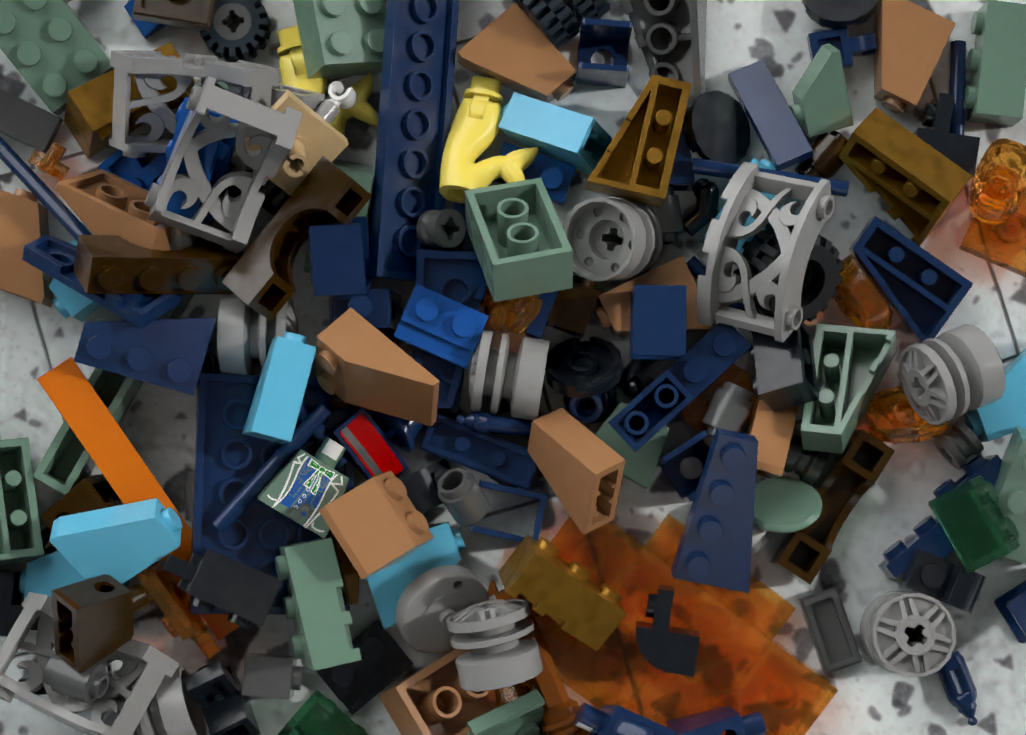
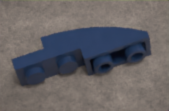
(679, 385)
(929, 532)

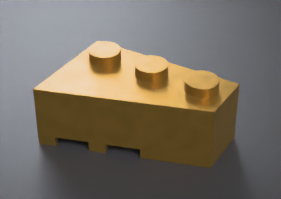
(91, 107)
(644, 149)
(905, 172)
(562, 591)

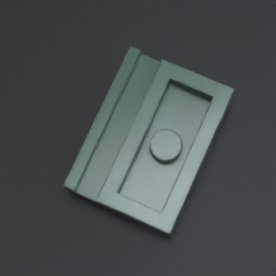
(517, 717)

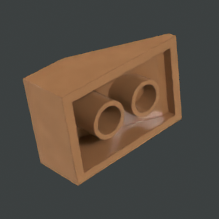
(117, 208)
(373, 371)
(434, 701)

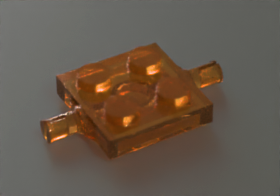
(175, 605)

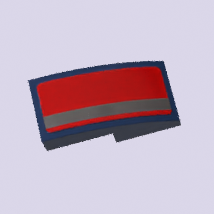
(368, 446)

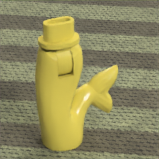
(294, 74)
(470, 135)

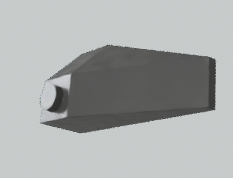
(672, 38)

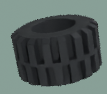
(819, 278)

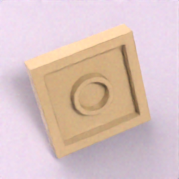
(312, 141)

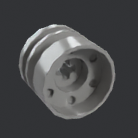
(594, 235)
(247, 334)
(951, 374)
(508, 375)
(888, 645)
(496, 652)
(171, 709)

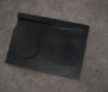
(363, 679)

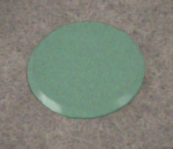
(785, 505)

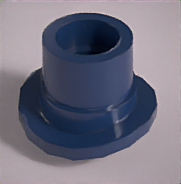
(592, 408)
(398, 430)

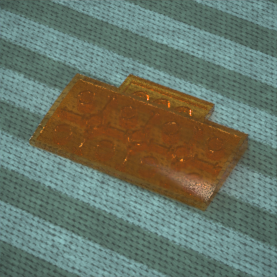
(737, 650)

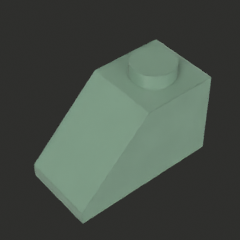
(822, 95)

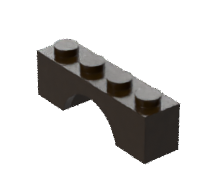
(119, 267)
(265, 270)
(840, 489)

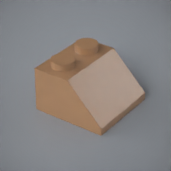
(376, 524)

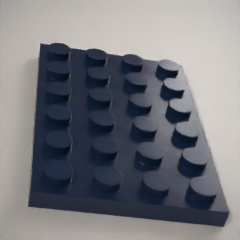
(228, 462)

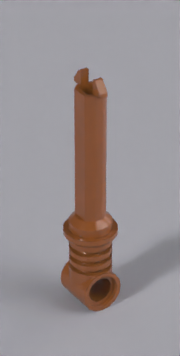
(558, 707)

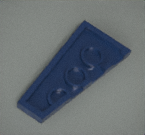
(58, 259)
(462, 280)
(720, 521)

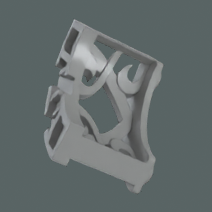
(149, 70)
(263, 125)
(743, 198)
(141, 666)

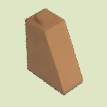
(907, 52)
(519, 57)
(21, 223)
(614, 305)
(773, 435)
(577, 467)

